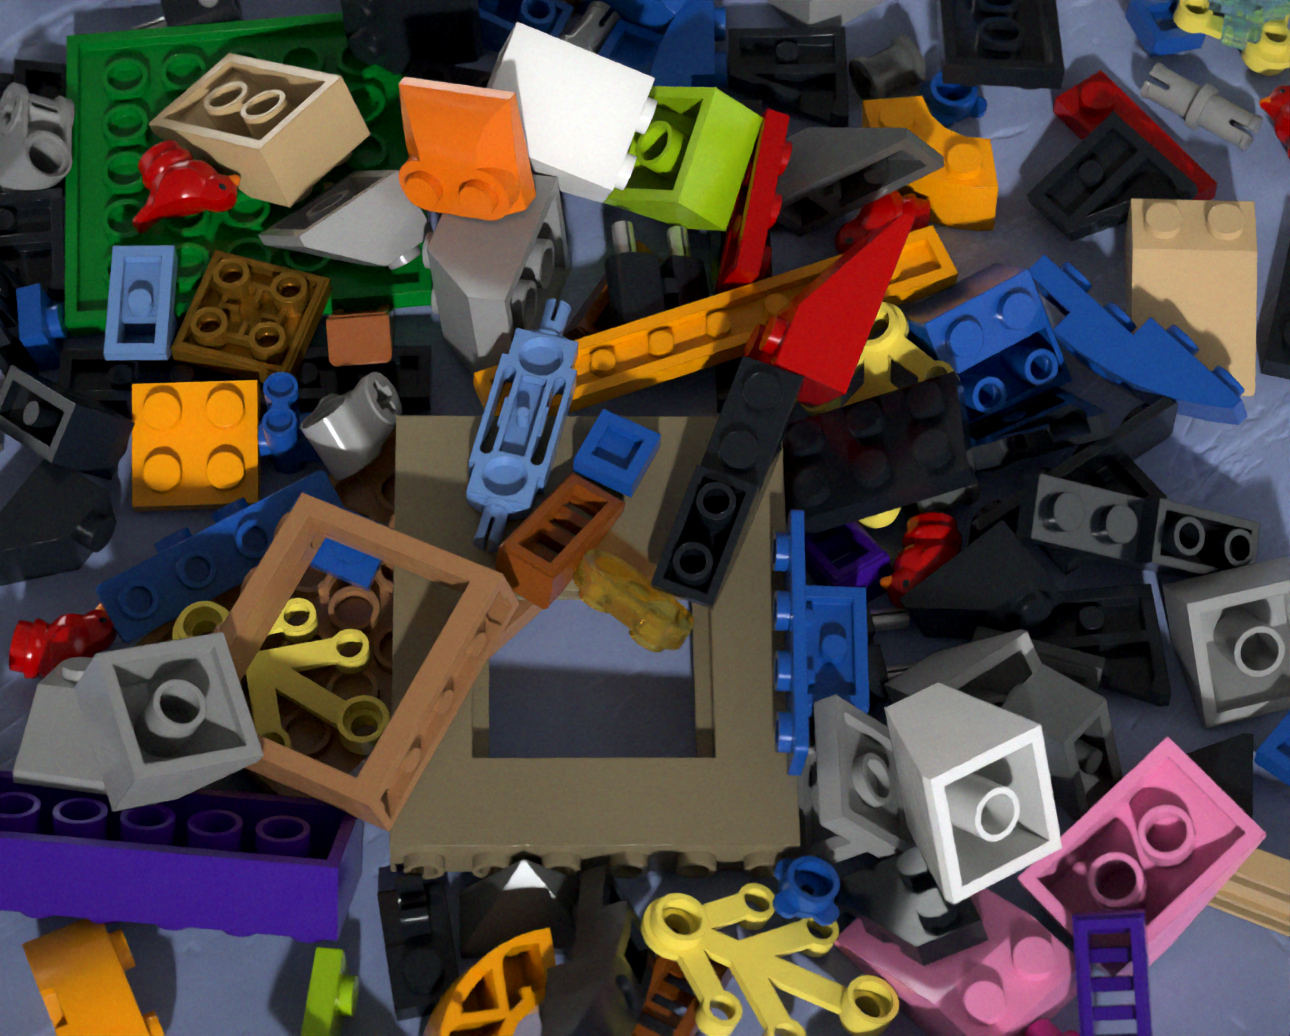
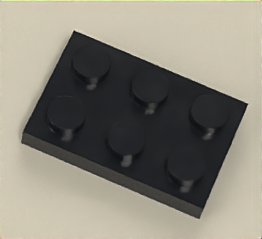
(1000, 43)
(878, 454)

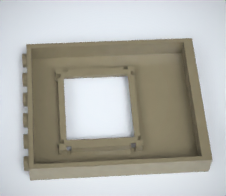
(597, 811)

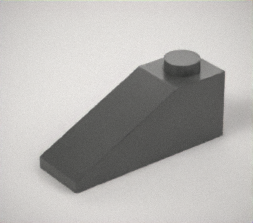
(845, 169)

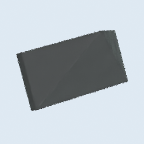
(515, 903)

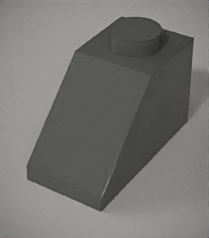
(1075, 736)

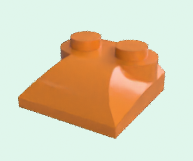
(464, 150)

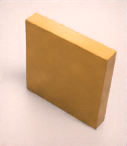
(251, 318)

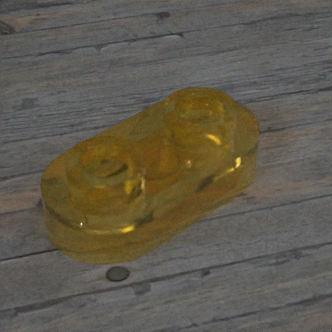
(617, 588)

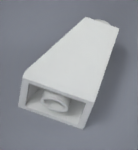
(574, 110)
(972, 788)

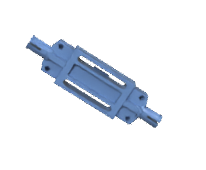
(506, 480)

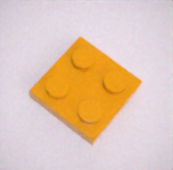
(195, 445)

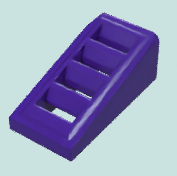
(858, 569)
(1107, 922)

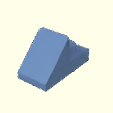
(141, 303)

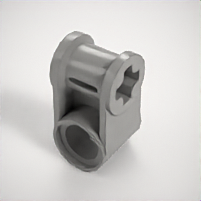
(34, 140)
(352, 427)

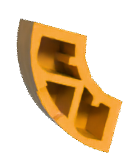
(966, 187)
(85, 982)
(496, 989)

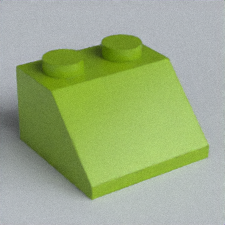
(690, 158)

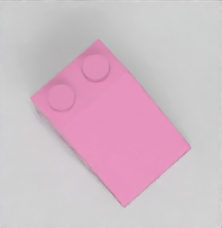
(1152, 844)
(983, 989)

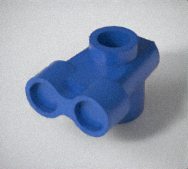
(279, 428)

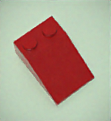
(831, 318)

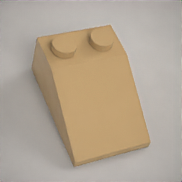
(266, 124)
(1197, 271)

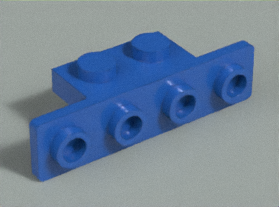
(201, 564)
(822, 644)

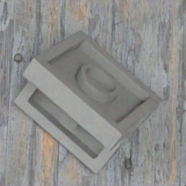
(850, 788)

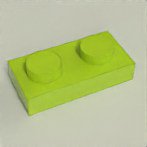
(330, 994)

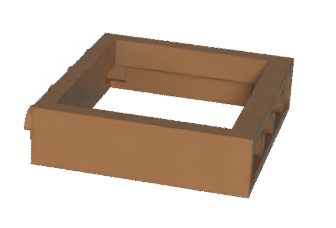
(434, 693)

